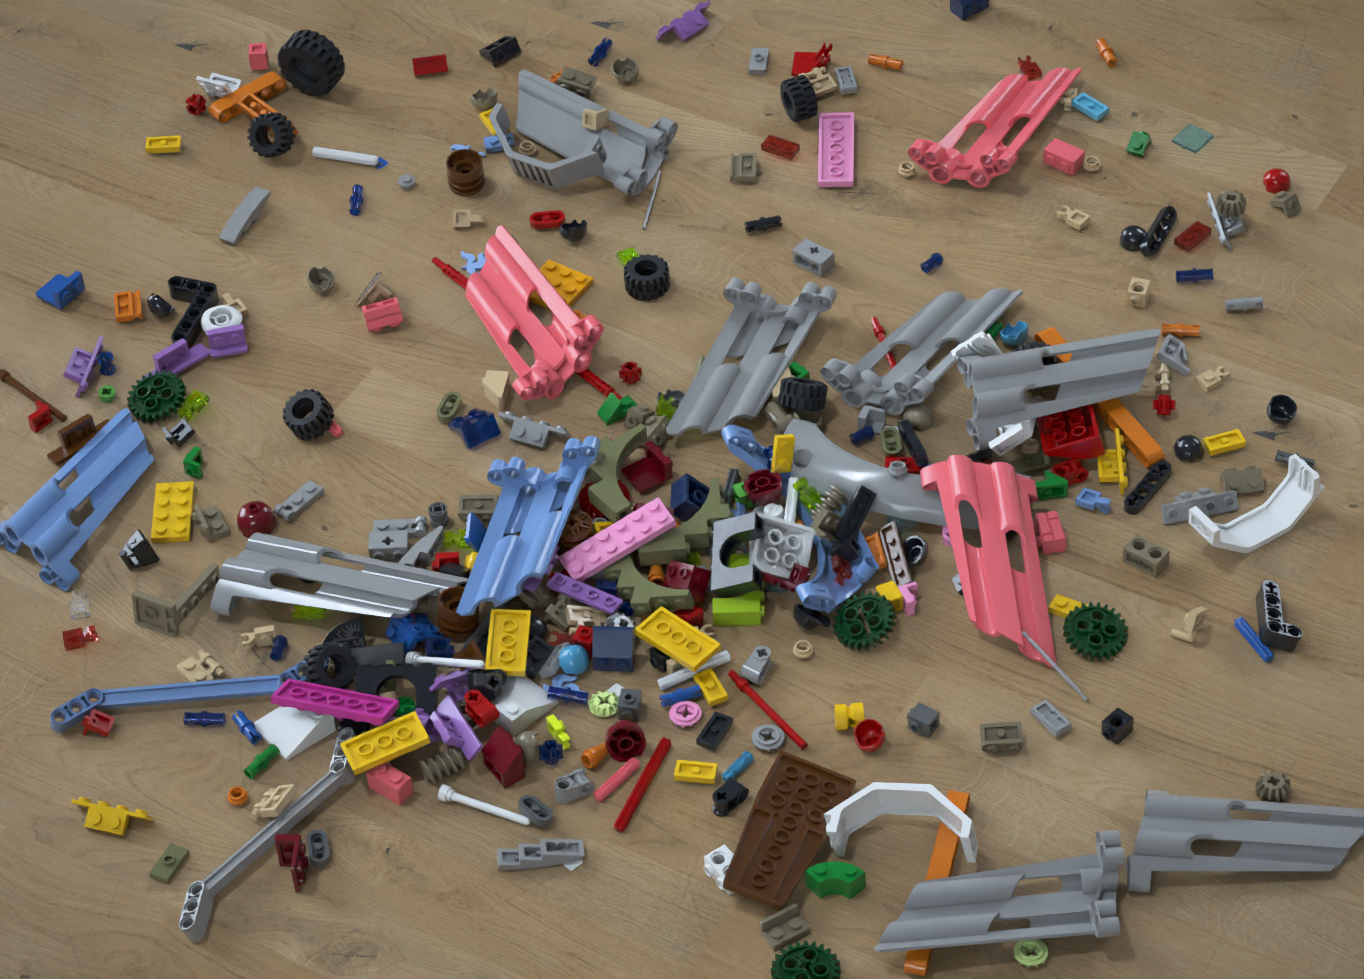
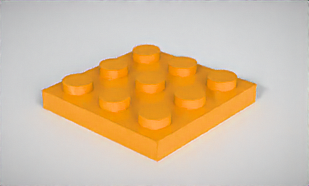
(566, 281)

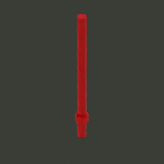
(879, 333)
(744, 686)

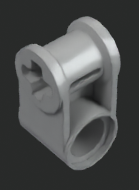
(757, 665)
(572, 786)

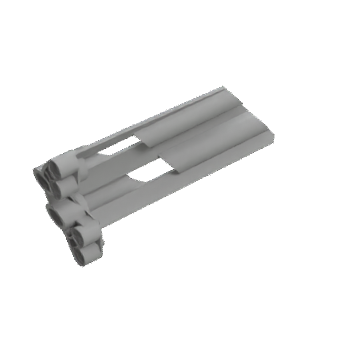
(752, 331)
(926, 333)
(1095, 373)
(377, 590)
(1290, 840)

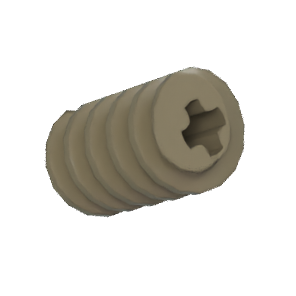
(831, 503)
(442, 764)

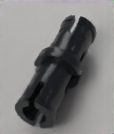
(763, 224)

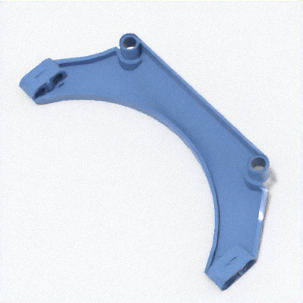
(822, 591)

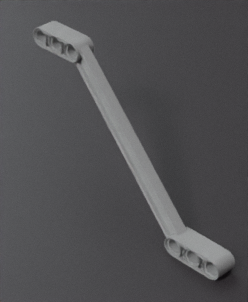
(201, 894)

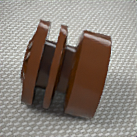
(465, 172)
(576, 530)
(449, 621)

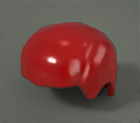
(1276, 180)
(869, 735)

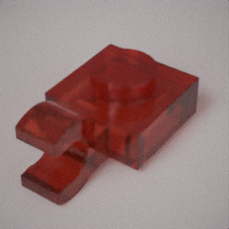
(841, 568)
(77, 637)
(562, 638)

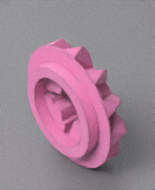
(679, 709)

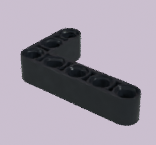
(201, 296)

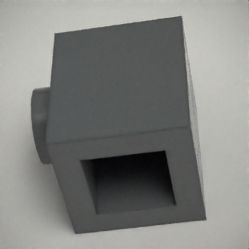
(628, 708)
(923, 720)

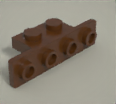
(74, 437)

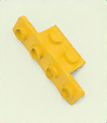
(1111, 465)
(109, 819)

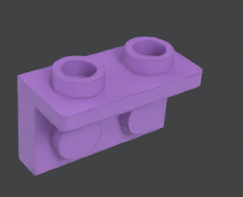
(227, 341)

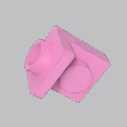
(909, 593)

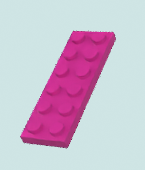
(334, 702)

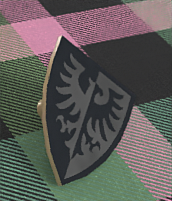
(378, 288)
(348, 633)

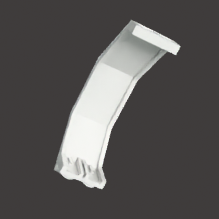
(1011, 434)
(1269, 520)
(897, 799)

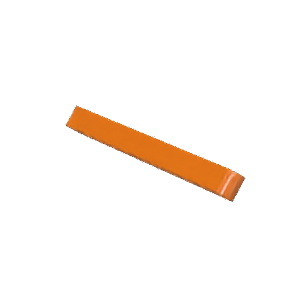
(1114, 413)
(940, 866)

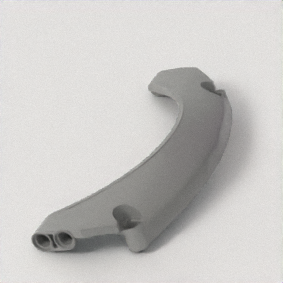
(901, 497)

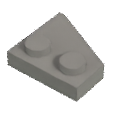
(1173, 354)

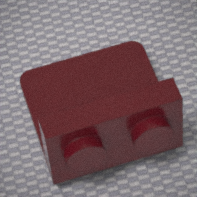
(650, 470)
(798, 575)
(689, 577)
(292, 854)

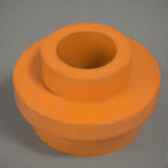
(237, 796)

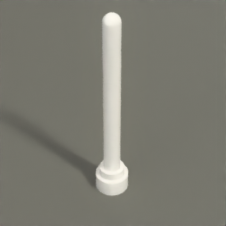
(416, 659)
(447, 794)

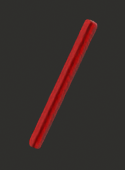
(642, 784)

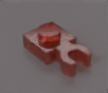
(1029, 69)

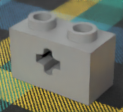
(813, 257)
(388, 545)

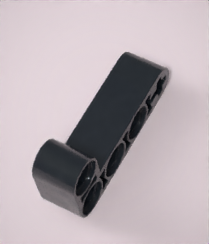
(1272, 629)

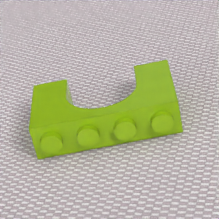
(742, 609)

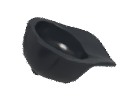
(916, 550)
(809, 618)

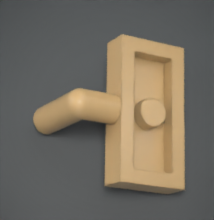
(1193, 621)

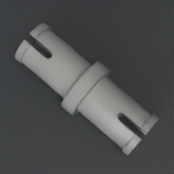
(1244, 303)

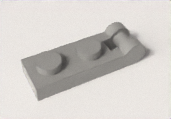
(299, 501)
(415, 527)

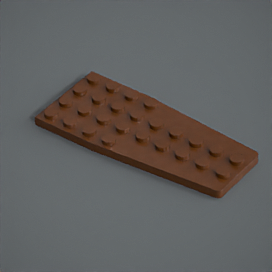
(785, 829)

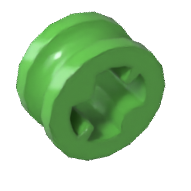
(107, 390)

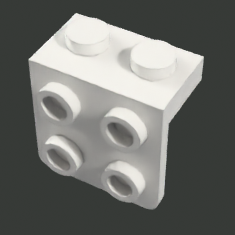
(219, 85)

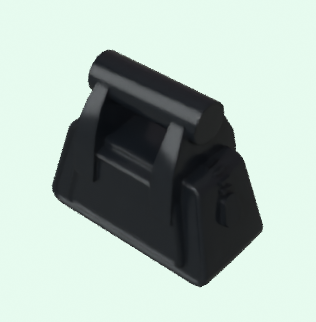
(138, 552)

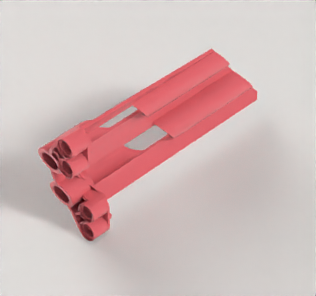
(999, 112)
(502, 303)
(994, 592)

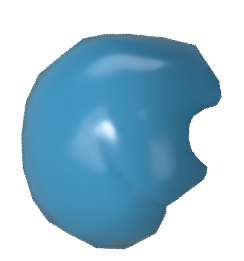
(1015, 334)
(574, 659)

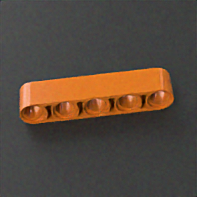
(262, 87)

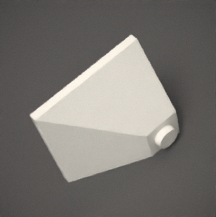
(781, 546)
(521, 704)
(294, 729)

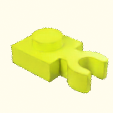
(556, 729)

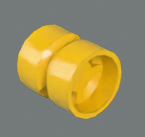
(848, 716)

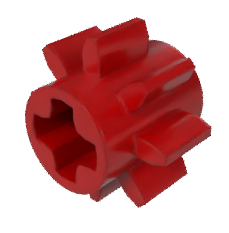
(196, 104)
(630, 372)
(1164, 404)

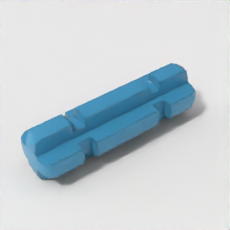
(738, 766)

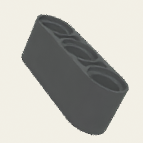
(378, 654)

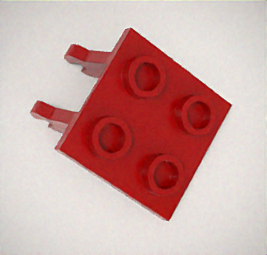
(806, 61)

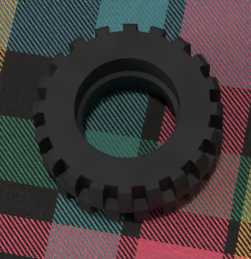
(311, 62)

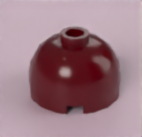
(763, 487)
(255, 518)
(625, 740)

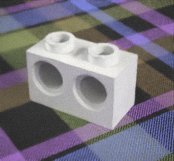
(717, 865)

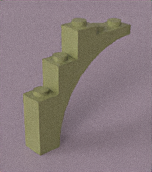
(604, 473)
(692, 534)
(644, 595)

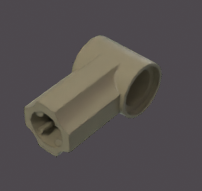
(778, 417)

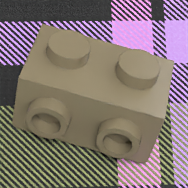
(656, 429)
(1243, 481)
(481, 505)
(1001, 736)

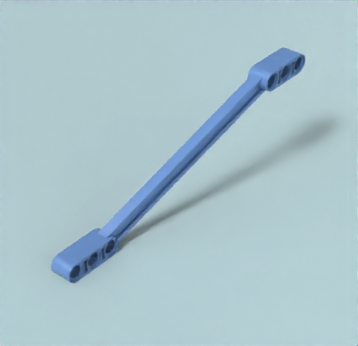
(171, 694)

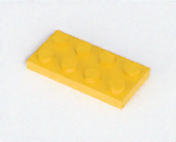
(172, 512)
(677, 639)
(508, 641)
(385, 743)

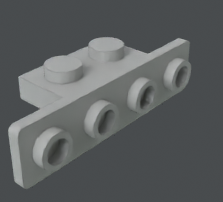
(1225, 226)
(531, 432)
(1204, 499)

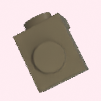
(1288, 201)
(637, 415)

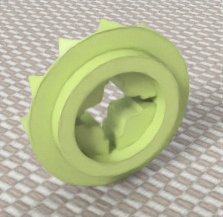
(604, 709)
(1024, 946)

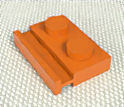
(127, 306)

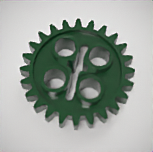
(156, 396)
(878, 615)
(1095, 631)
(812, 959)

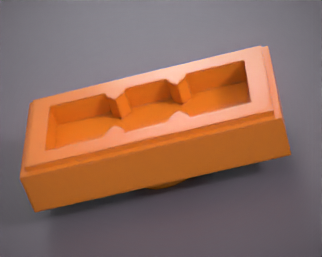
(876, 548)

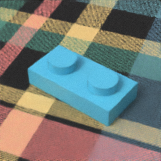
(1090, 106)

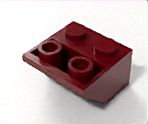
(504, 758)

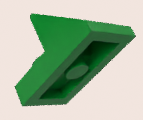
(615, 409)
(1051, 487)

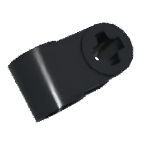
(483, 679)
(728, 797)

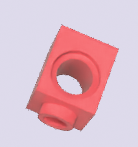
(258, 56)

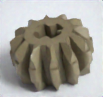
(1230, 204)
(1273, 787)

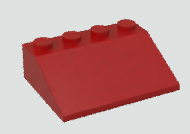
(1071, 433)

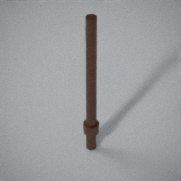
(5, 376)

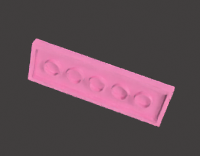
(836, 150)
(617, 540)

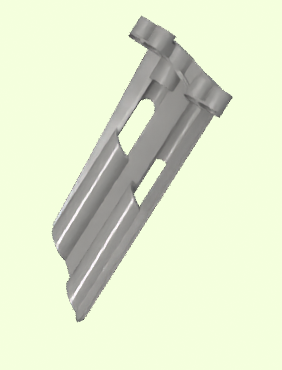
(964, 906)

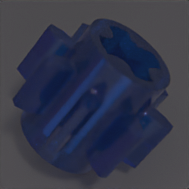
(551, 752)

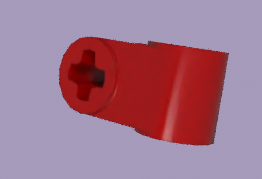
(1071, 471)
(480, 708)

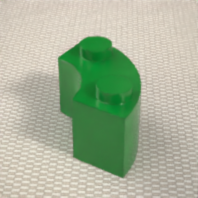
(835, 878)

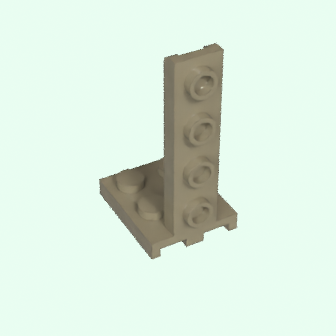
(165, 615)

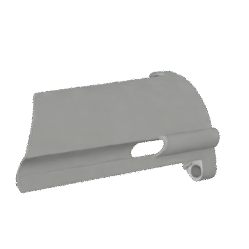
(555, 120)

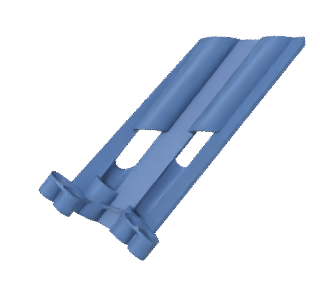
(105, 473)
(529, 507)

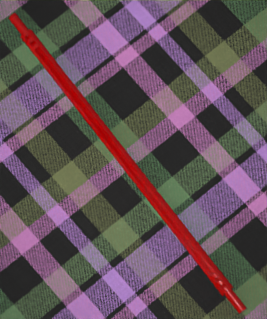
(586, 375)

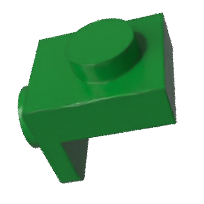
(1138, 143)
(798, 370)
(193, 462)

